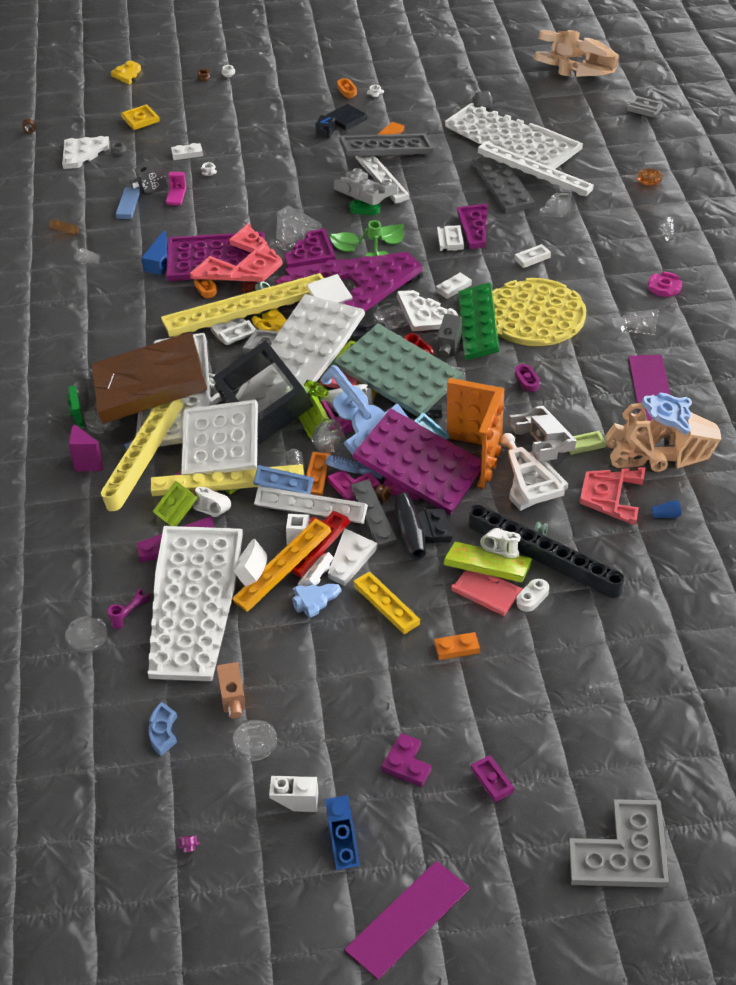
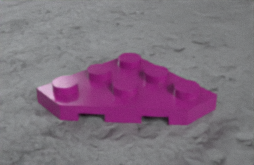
(311, 250)

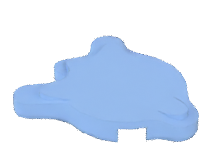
(669, 410)

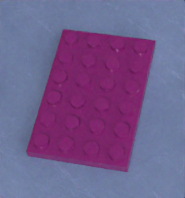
(190, 251)
(419, 461)

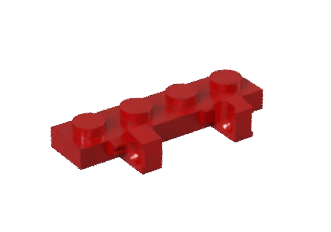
(337, 523)

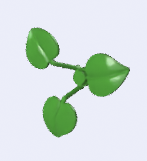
(390, 234)

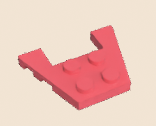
(603, 491)

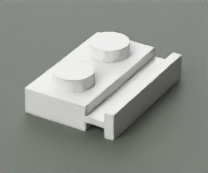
(450, 238)

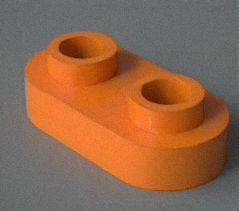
(347, 88)
(205, 287)

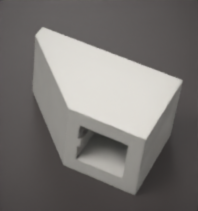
(295, 525)
(295, 793)

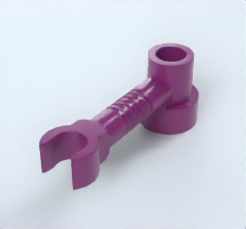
(117, 613)

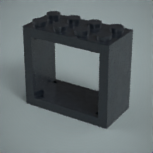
(281, 411)

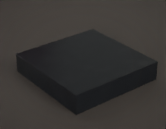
(347, 116)

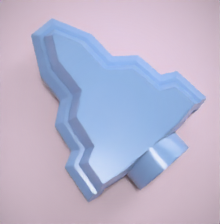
(314, 598)

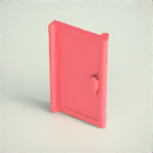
(486, 592)

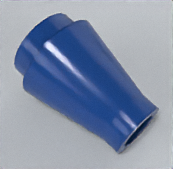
(667, 510)

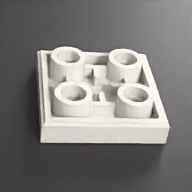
(330, 289)

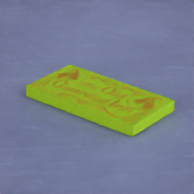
(489, 563)

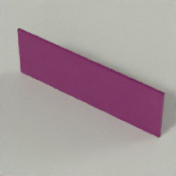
(648, 377)
(406, 920)

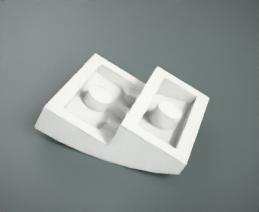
(233, 330)

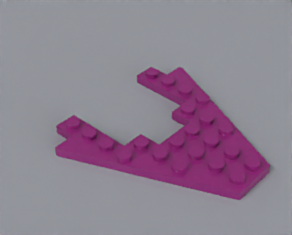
(372, 275)

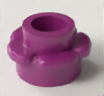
(188, 843)

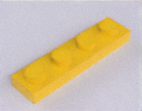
(386, 602)

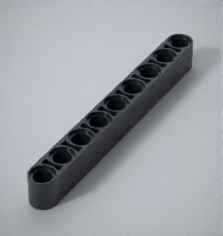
(551, 553)

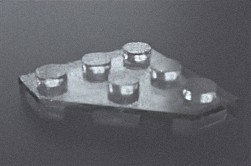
(293, 226)

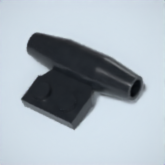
(417, 527)

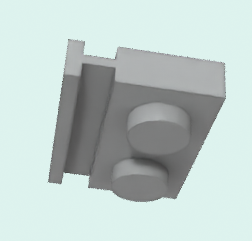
(645, 106)

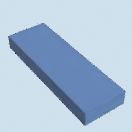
(128, 203)
(282, 480)

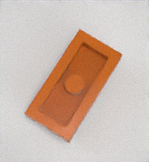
(457, 646)

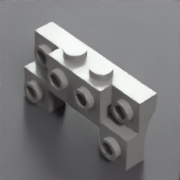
(360, 187)
(546, 430)

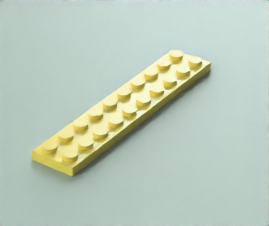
(237, 306)

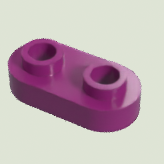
(527, 377)

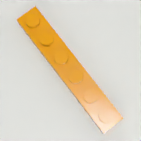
(282, 564)

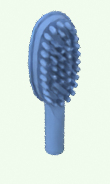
(350, 467)

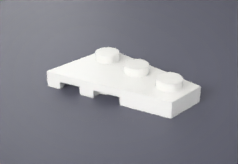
(350, 556)

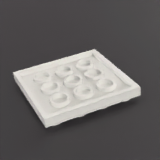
(220, 438)

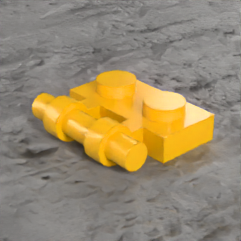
(270, 321)

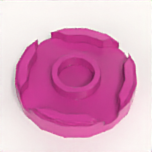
(665, 284)

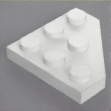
(82, 149)
(420, 312)
(531, 478)

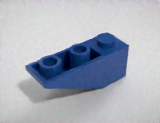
(156, 257)
(341, 832)

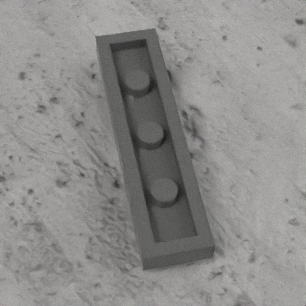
(375, 516)

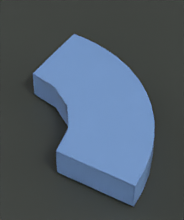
(160, 728)

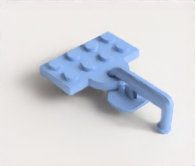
(354, 406)

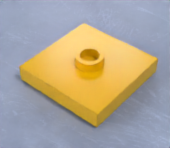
(140, 117)

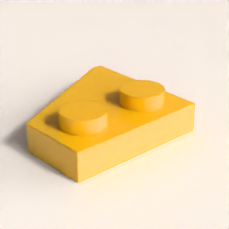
(126, 71)

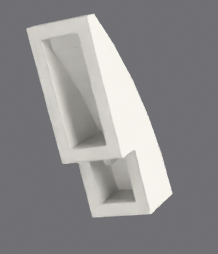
(251, 563)

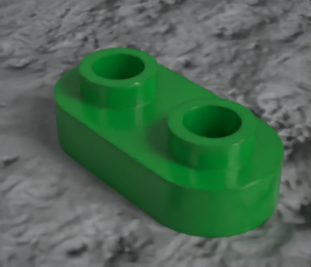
(361, 207)

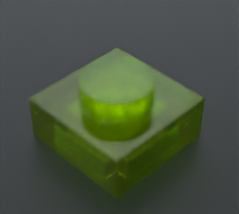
(316, 389)

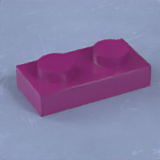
(492, 778)

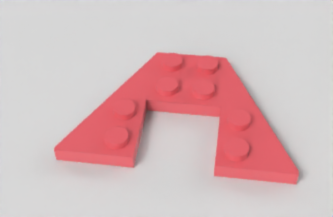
(255, 267)

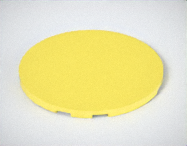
(538, 312)

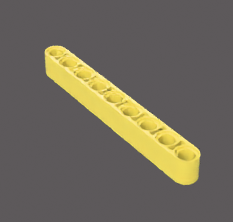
(139, 454)

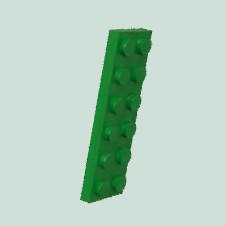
(478, 321)

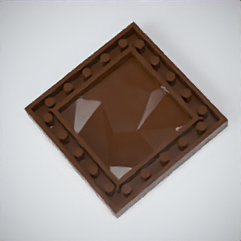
(147, 377)

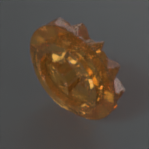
(645, 176)

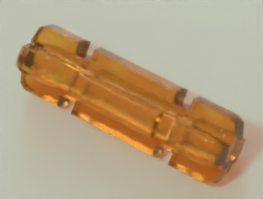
(64, 226)

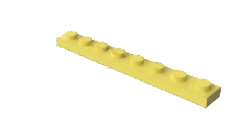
(214, 481)

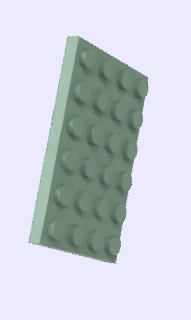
(397, 370)

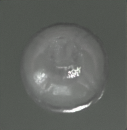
(329, 437)

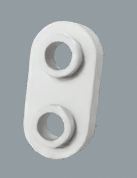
(536, 591)

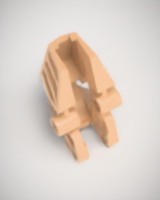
(566, 44)
(640, 436)

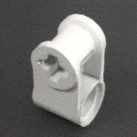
(211, 502)
(501, 542)

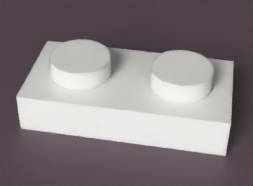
(186, 151)
(532, 256)
(453, 285)
(313, 575)

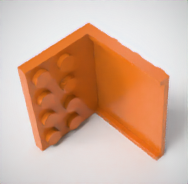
(476, 418)

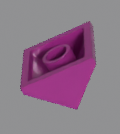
(84, 451)

